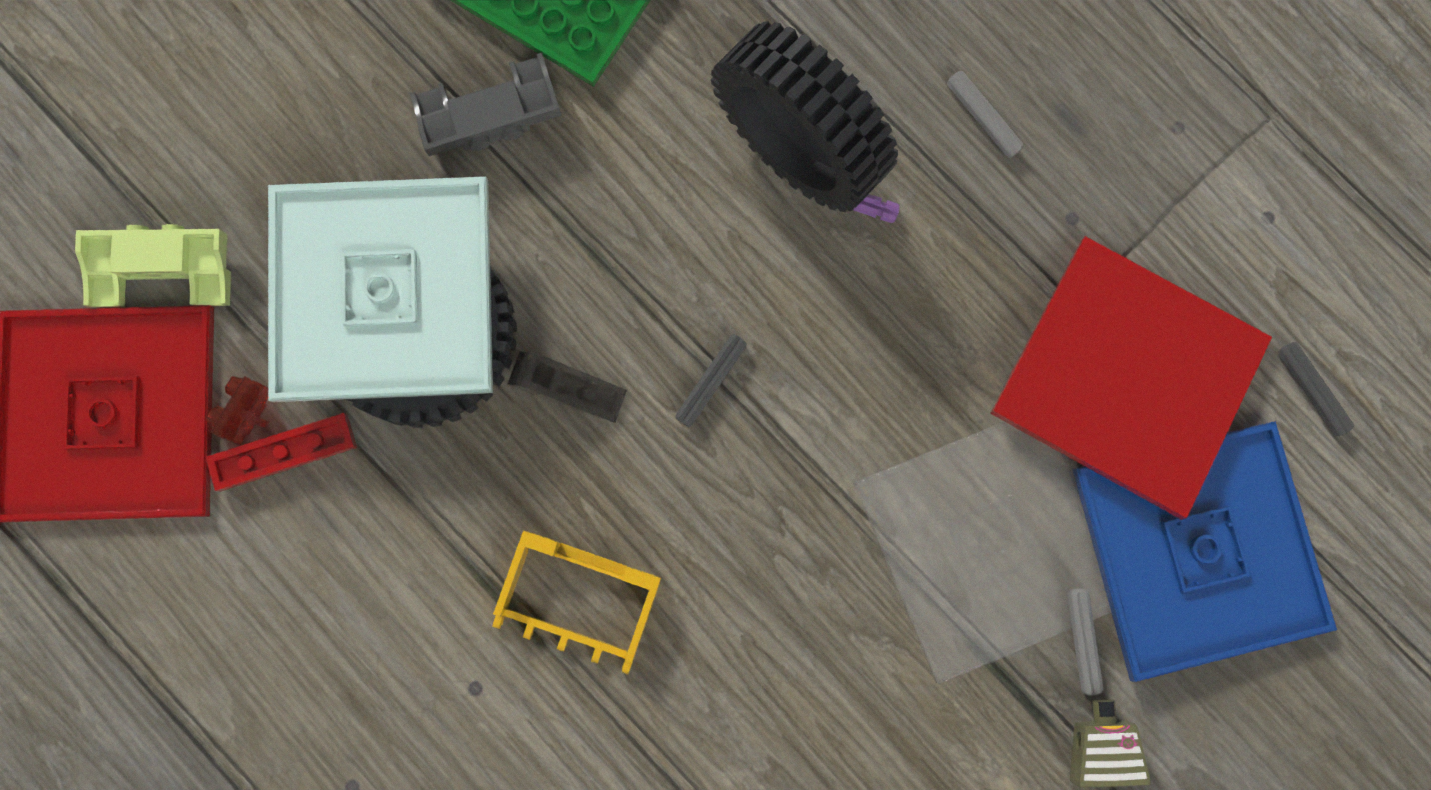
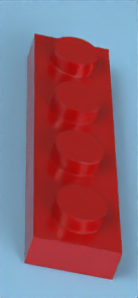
(281, 452)

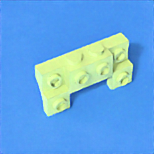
(138, 253)

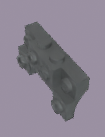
(488, 113)

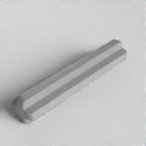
(985, 114)
(1085, 641)

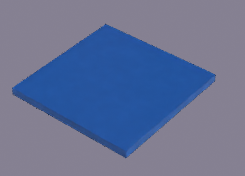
(1223, 577)

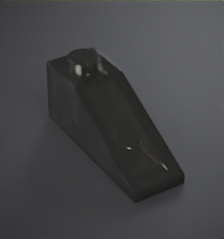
(566, 386)

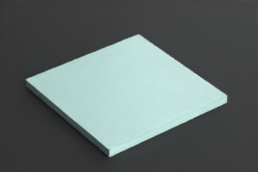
(379, 289)

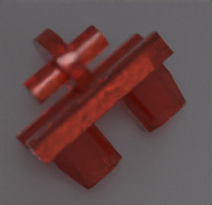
(242, 410)

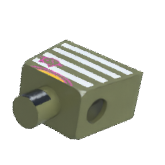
(1107, 751)

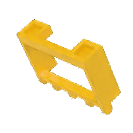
(585, 559)

